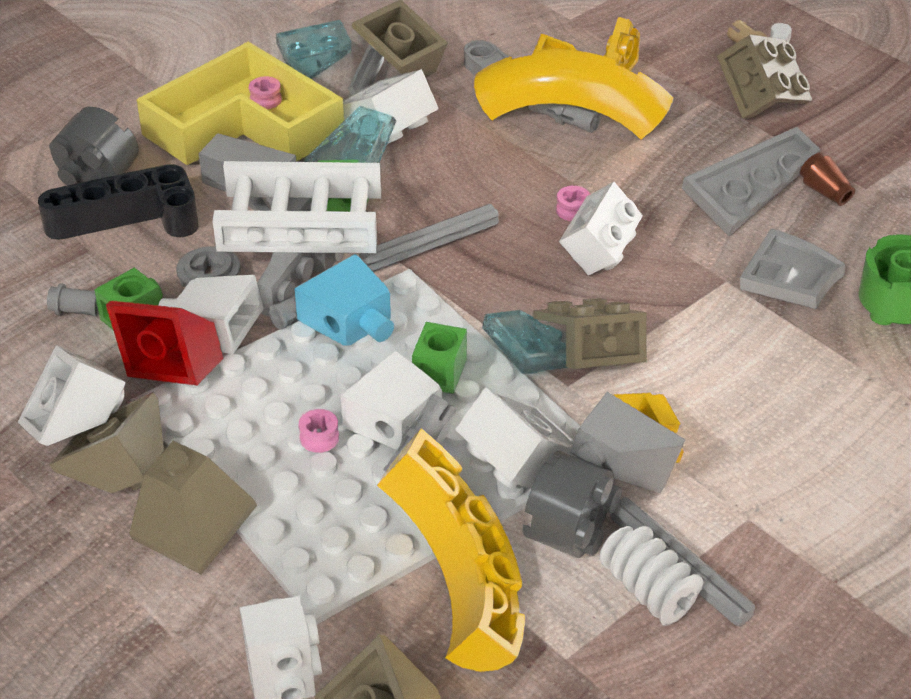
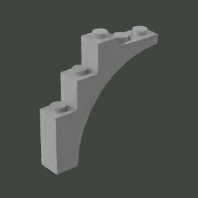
(285, 269)

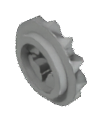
(196, 261)

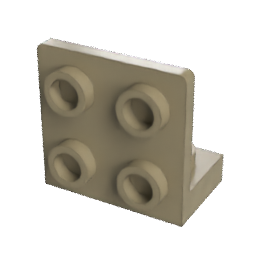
(762, 74)
(599, 332)

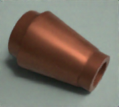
(826, 178)

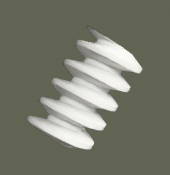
(651, 572)

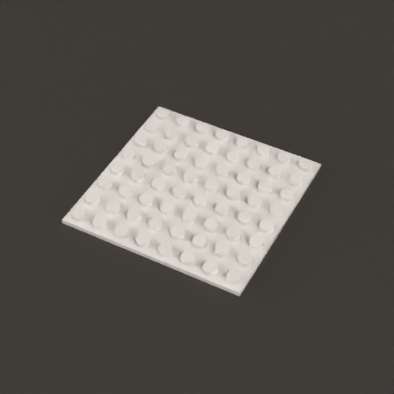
(318, 514)

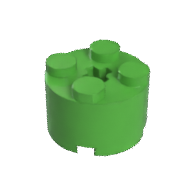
(887, 280)

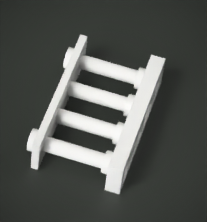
(298, 230)

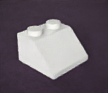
(402, 96)
(70, 398)
(512, 437)

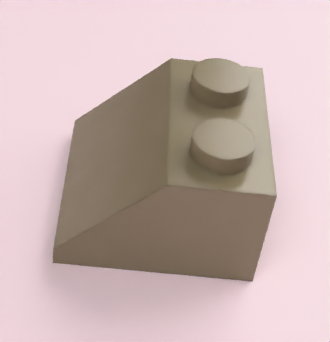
(402, 38)

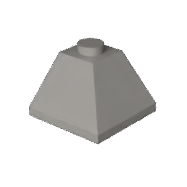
(628, 444)

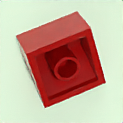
(164, 342)

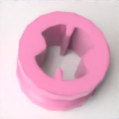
(265, 91)
(569, 201)
(318, 441)

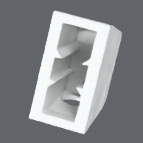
(227, 301)
(389, 401)

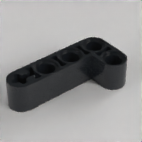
(121, 201)

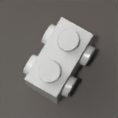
(601, 229)
(280, 649)

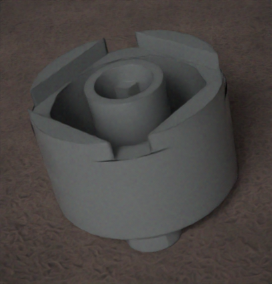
(92, 147)
(571, 505)

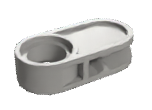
(480, 54)

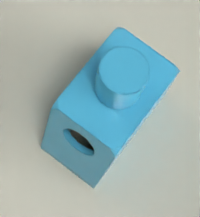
(346, 303)

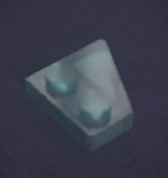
(314, 47)
(358, 137)
(526, 341)

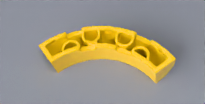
(574, 80)
(469, 549)

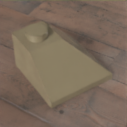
(116, 451)
(188, 508)
(379, 673)

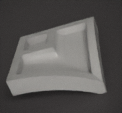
(791, 270)

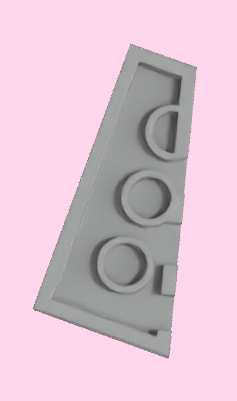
(750, 179)

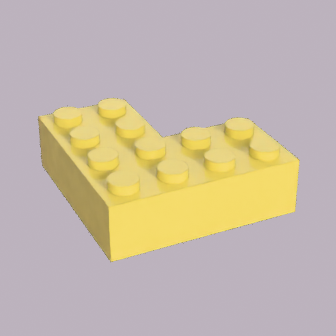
(217, 100)

